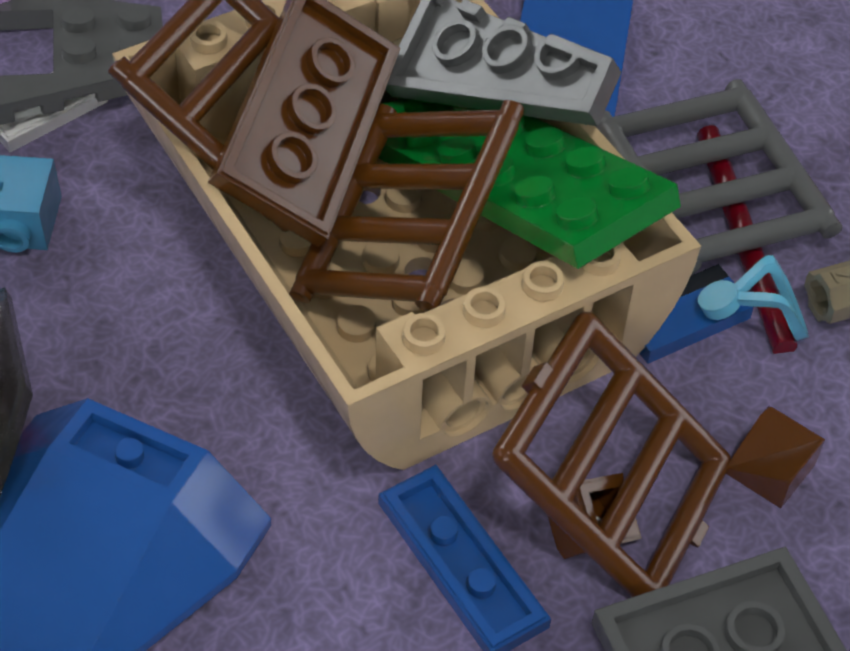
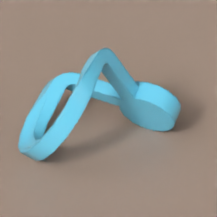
(724, 297)

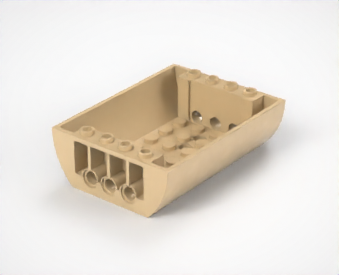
(404, 374)

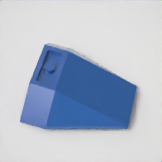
(114, 532)

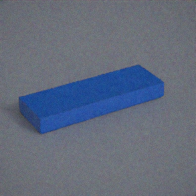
(464, 561)

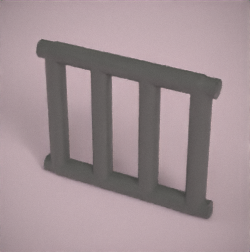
(761, 135)

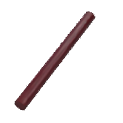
(738, 216)

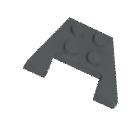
(82, 49)

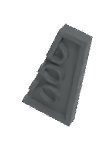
(478, 61)

